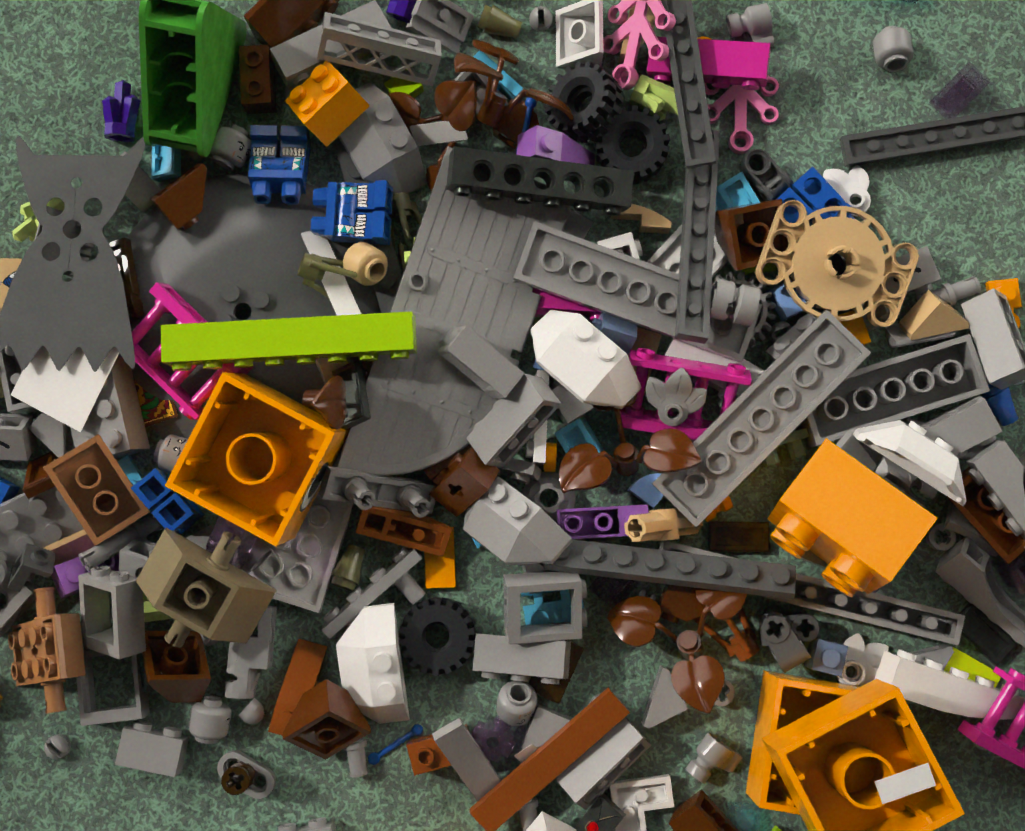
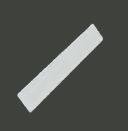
(334, 284)

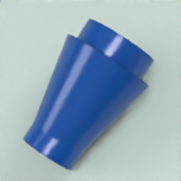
(1001, 404)

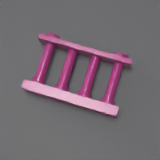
(170, 301)
(645, 420)
(983, 732)

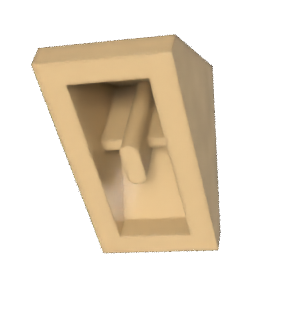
(931, 317)

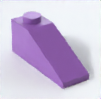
(552, 145)

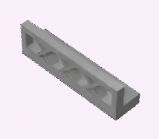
(383, 40)

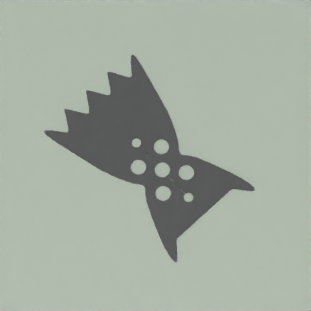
(93, 305)

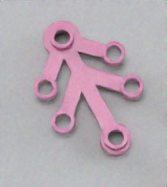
(636, 27)
(740, 97)

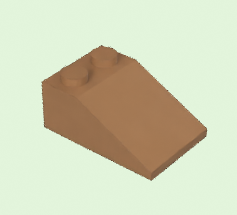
(96, 489)

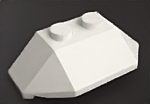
(584, 360)
(917, 454)
(373, 664)

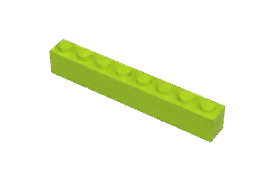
(289, 339)

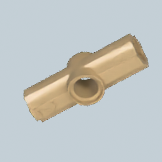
(659, 526)

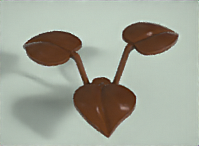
(453, 100)
(494, 103)
(331, 399)
(587, 469)
(702, 676)

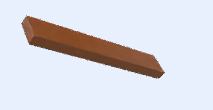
(549, 761)

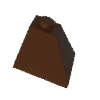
(183, 197)
(743, 232)
(176, 672)
(326, 721)

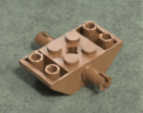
(50, 650)

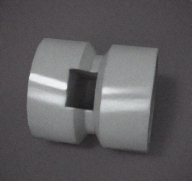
(734, 302)

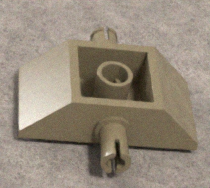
(231, 597)

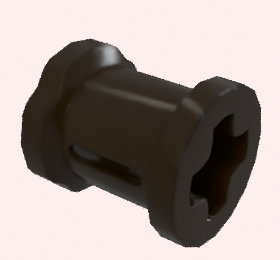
(238, 787)

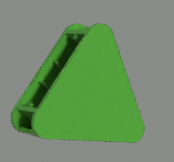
(186, 70)

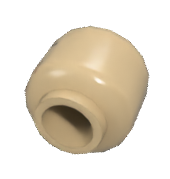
(367, 262)

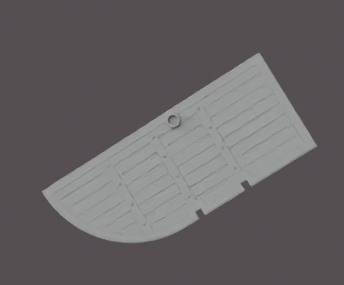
(453, 278)

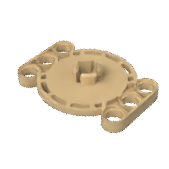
(814, 274)

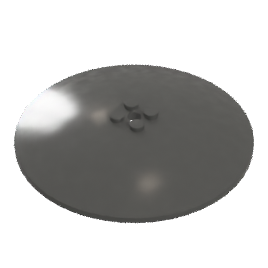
(230, 260)

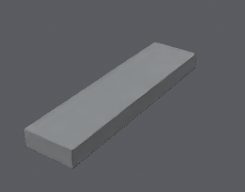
(467, 758)

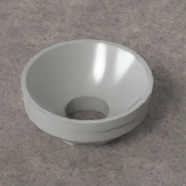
(549, 480)

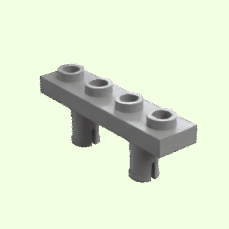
(378, 491)
(381, 580)

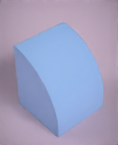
(785, 305)
(646, 491)

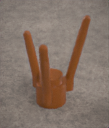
(742, 643)

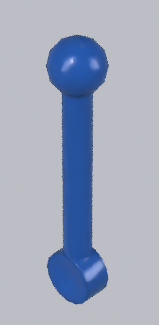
(530, 104)
(374, 757)

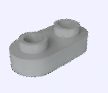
(260, 770)

